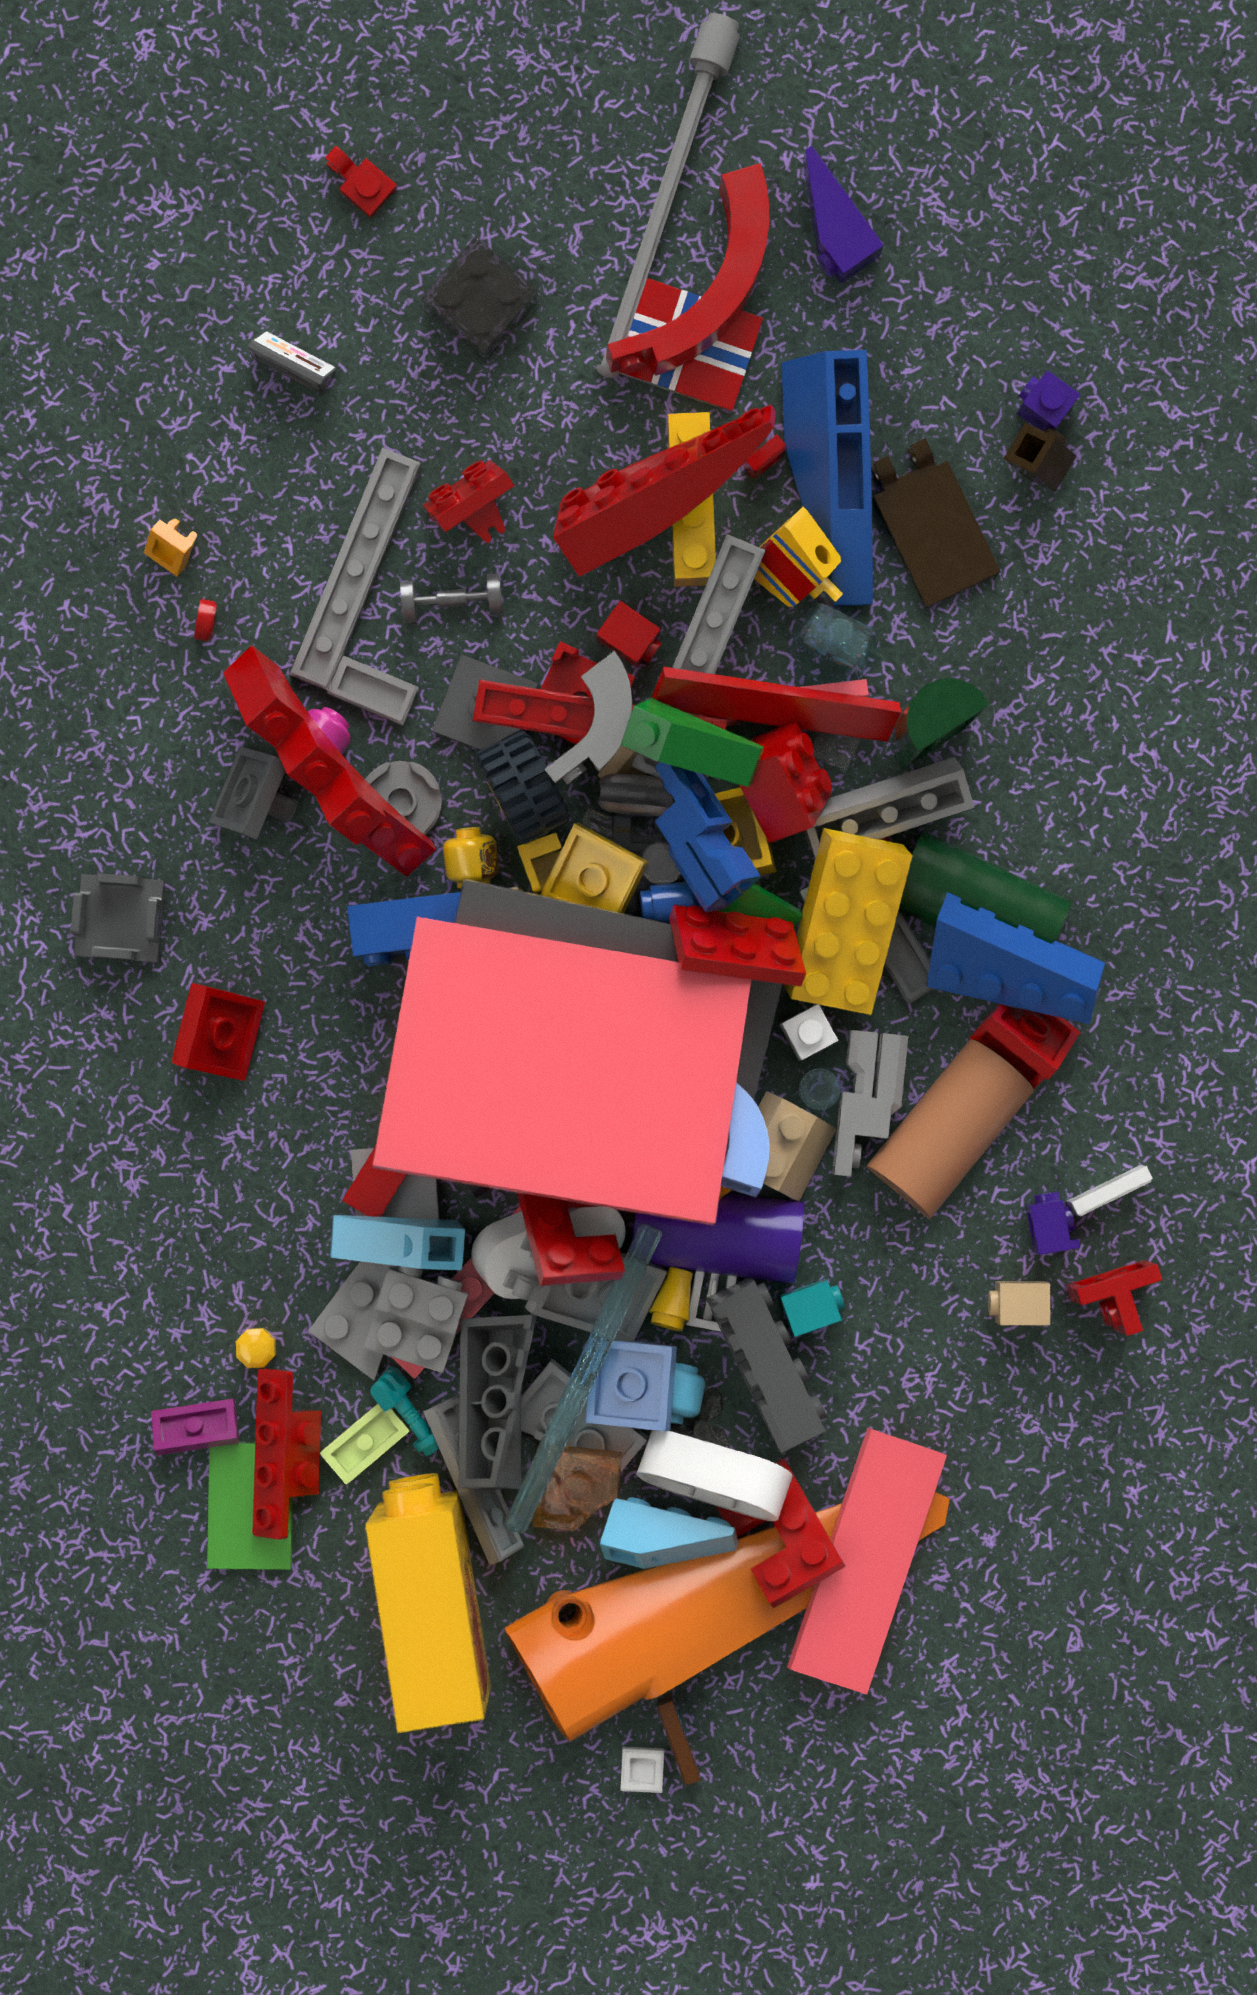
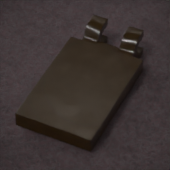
(932, 526)

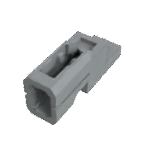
(858, 1110)

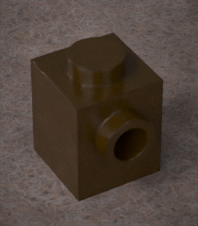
(1040, 456)

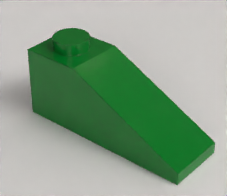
(690, 743)

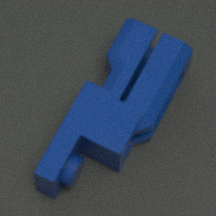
(698, 842)

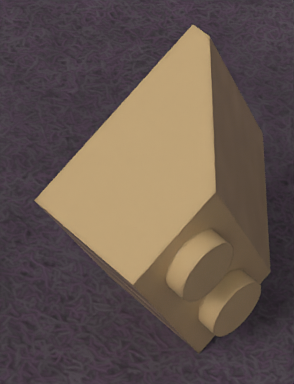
(795, 1145)

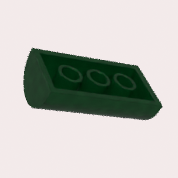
(934, 717)
(944, 868)

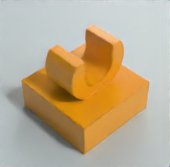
(169, 547)

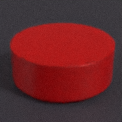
(205, 620)

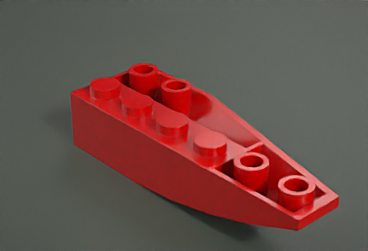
(654, 492)

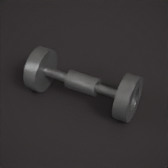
(451, 598)

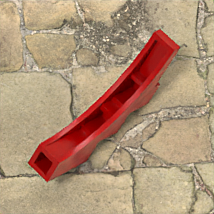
(318, 766)

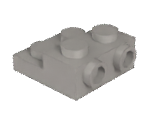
(416, 1318)

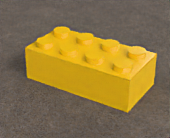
(849, 919)

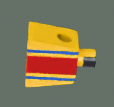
(799, 562)

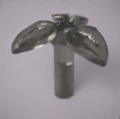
(710, 1408)

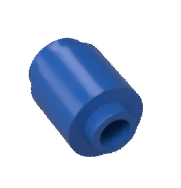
(659, 900)

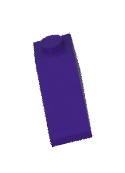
(840, 230)

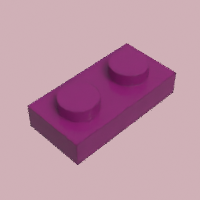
(195, 1427)

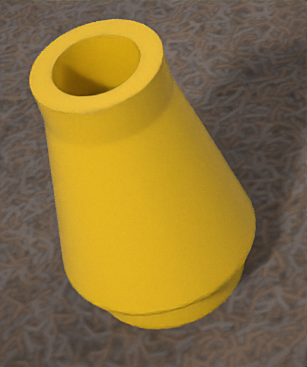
(672, 1303)

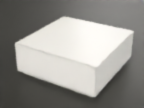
(642, 1769)

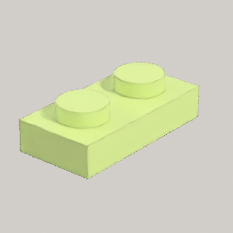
(364, 1442)

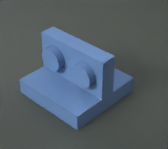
(634, 1386)

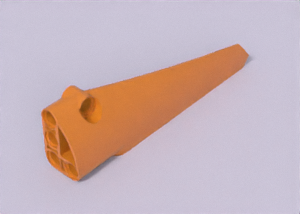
(655, 1627)

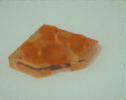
(578, 1487)

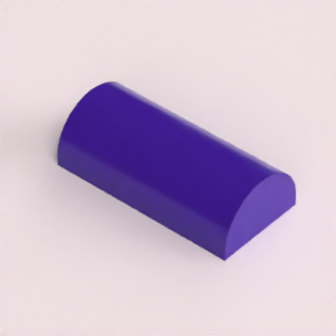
(749, 1239)

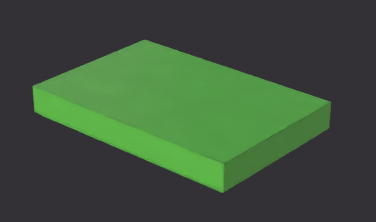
(231, 1515)

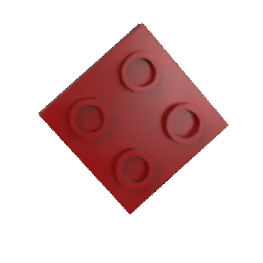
(471, 500)

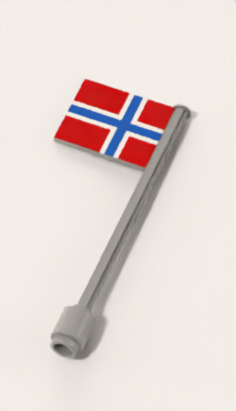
(649, 304)

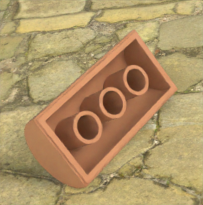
(951, 1127)

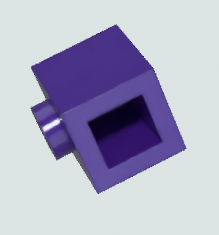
(1046, 401)

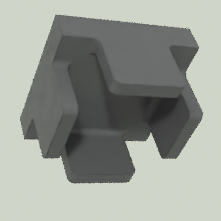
(118, 917)

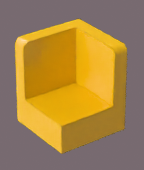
(539, 859)

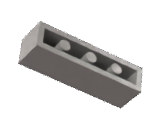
(896, 803)

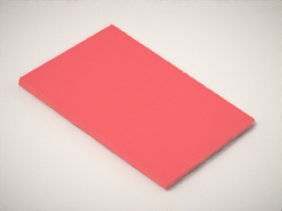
(563, 1072)

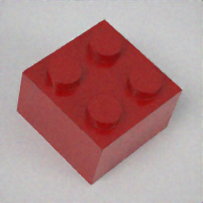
(787, 784)

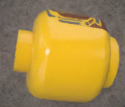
(470, 856)

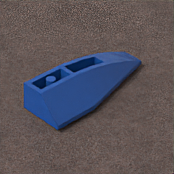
(831, 459)

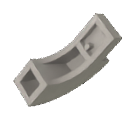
(613, 709)

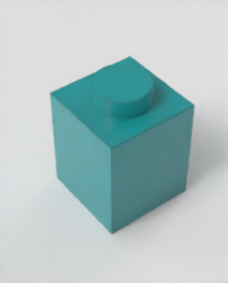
(812, 1306)

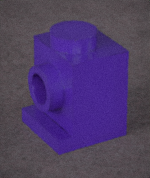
(1050, 1224)

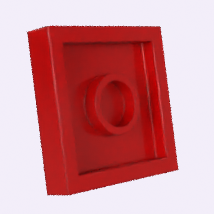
(218, 1032)
(1027, 1040)
(1115, 1287)

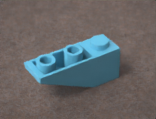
(399, 1241)
(658, 1537)

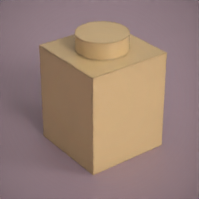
(1020, 1303)

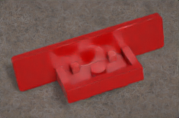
(284, 1453)

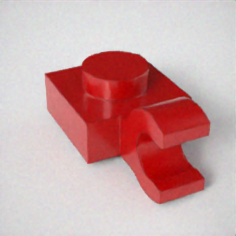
(363, 185)

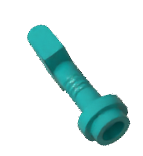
(389, 1393)

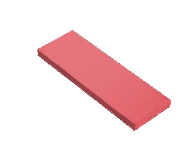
(877, 1543)

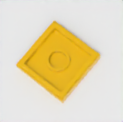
(594, 871)

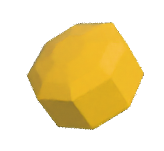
(256, 1348)

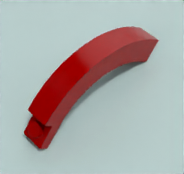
(694, 331)

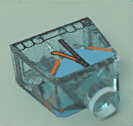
(836, 639)

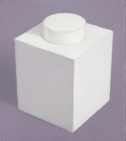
(808, 1032)

